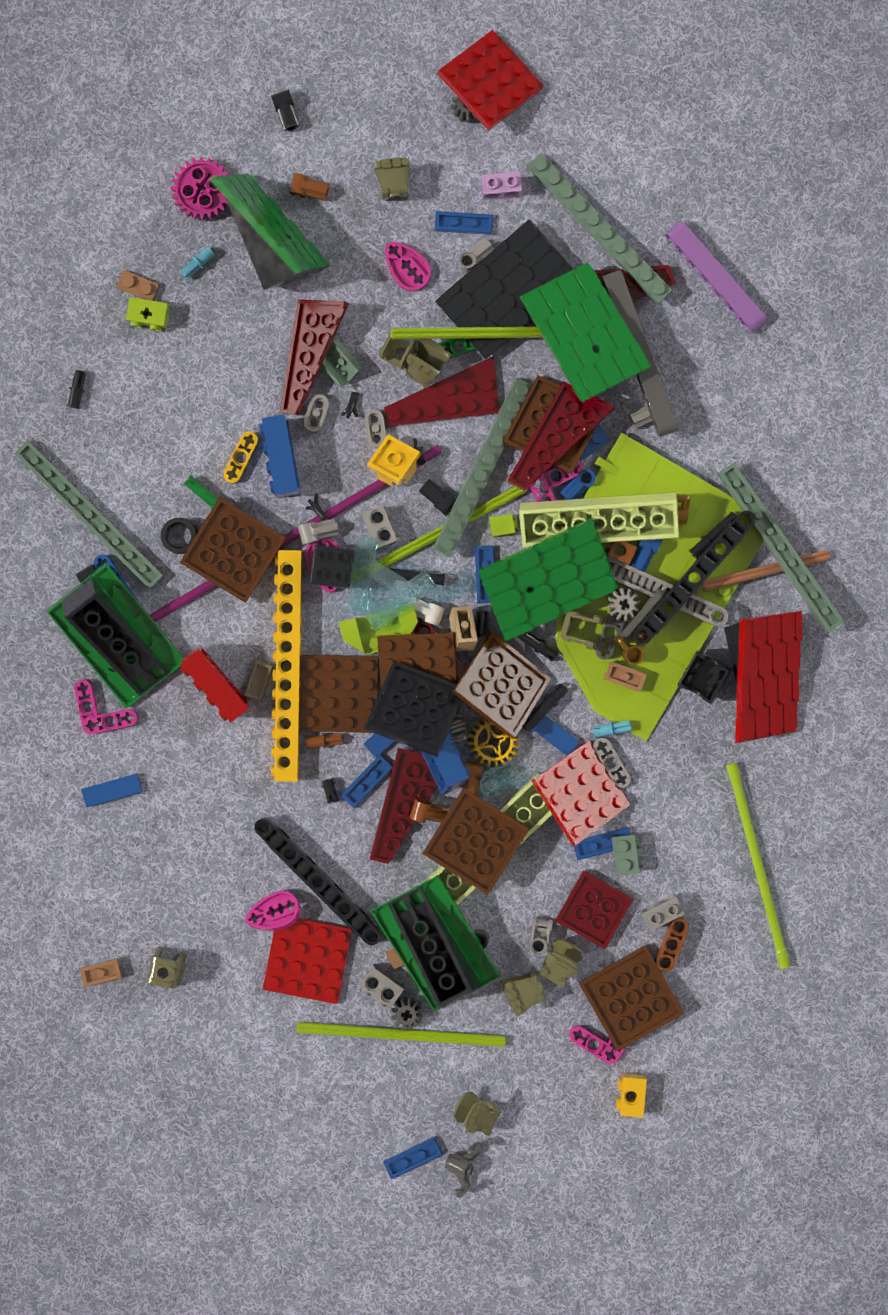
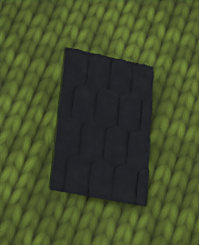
(493, 286)

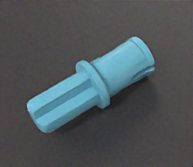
(197, 263)
(611, 729)

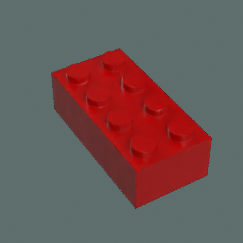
(215, 683)

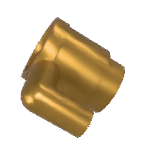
(683, 510)
(630, 653)

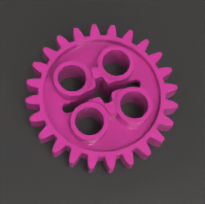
(185, 181)

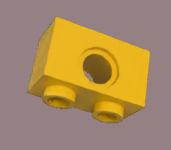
(635, 1106)

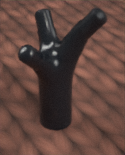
(351, 407)
(421, 461)
(315, 506)

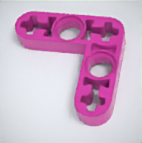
(548, 483)
(94, 715)
(600, 1052)

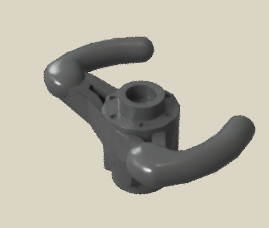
(463, 1167)

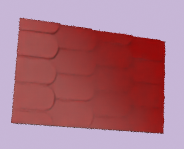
(766, 672)

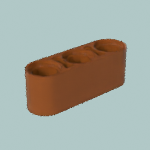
(671, 953)

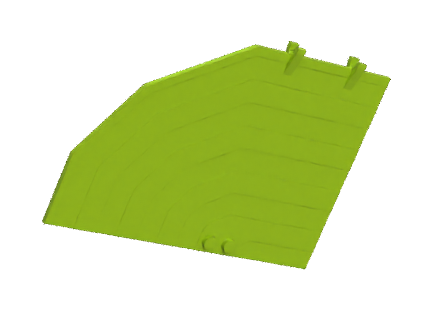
(640, 471)

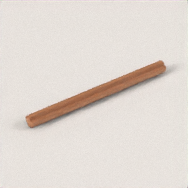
(760, 571)

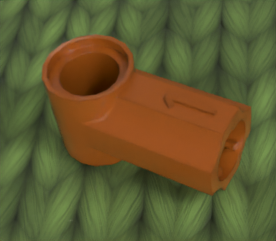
(305, 186)
(475, 773)
(425, 810)

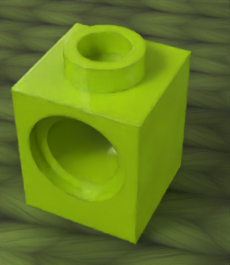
(503, 525)

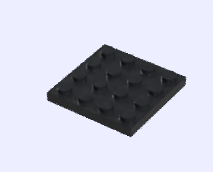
(414, 709)

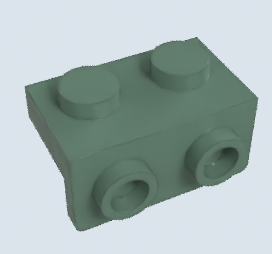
(340, 364)
(627, 855)

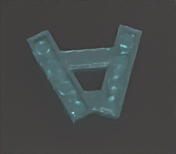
(367, 569)

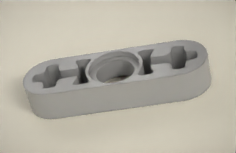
(623, 772)

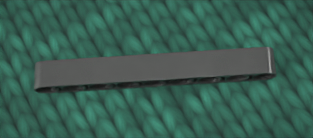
(649, 378)

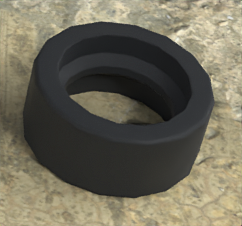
(165, 534)

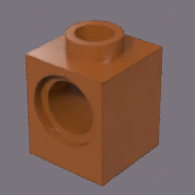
(629, 551)

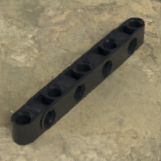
(703, 567)
(328, 892)

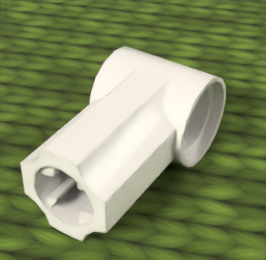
(429, 612)

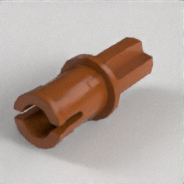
(324, 740)

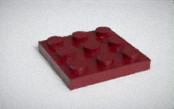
(594, 909)

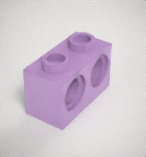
(501, 185)

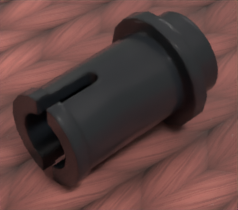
(482, 622)
(330, 791)

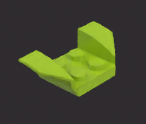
(363, 637)

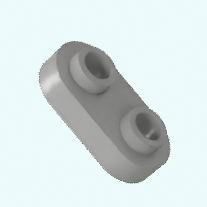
(315, 413)
(374, 429)

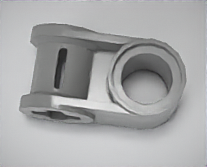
(540, 934)

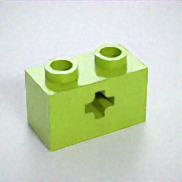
(138, 307)

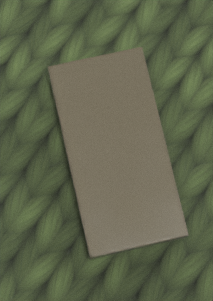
(258, 680)

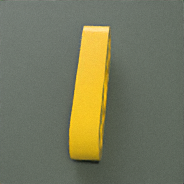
(252, 447)

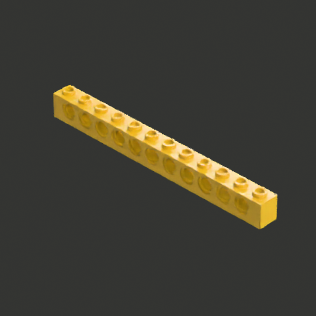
(289, 773)

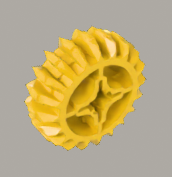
(478, 747)

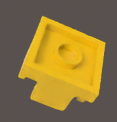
(394, 461)

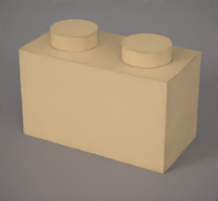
(463, 626)

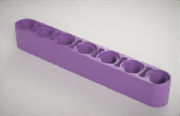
(713, 272)

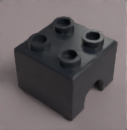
(332, 566)
(705, 676)

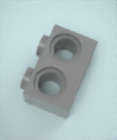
(376, 528)
(661, 912)
(385, 982)

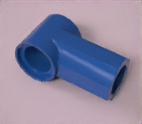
(576, 486)
(644, 553)

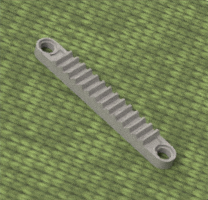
(648, 584)

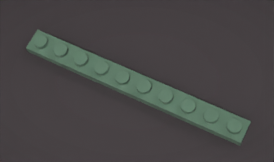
(599, 229)
(481, 470)
(89, 514)
(781, 548)

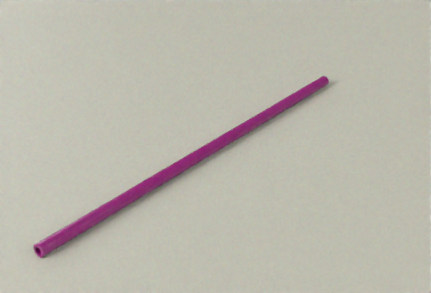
(291, 536)

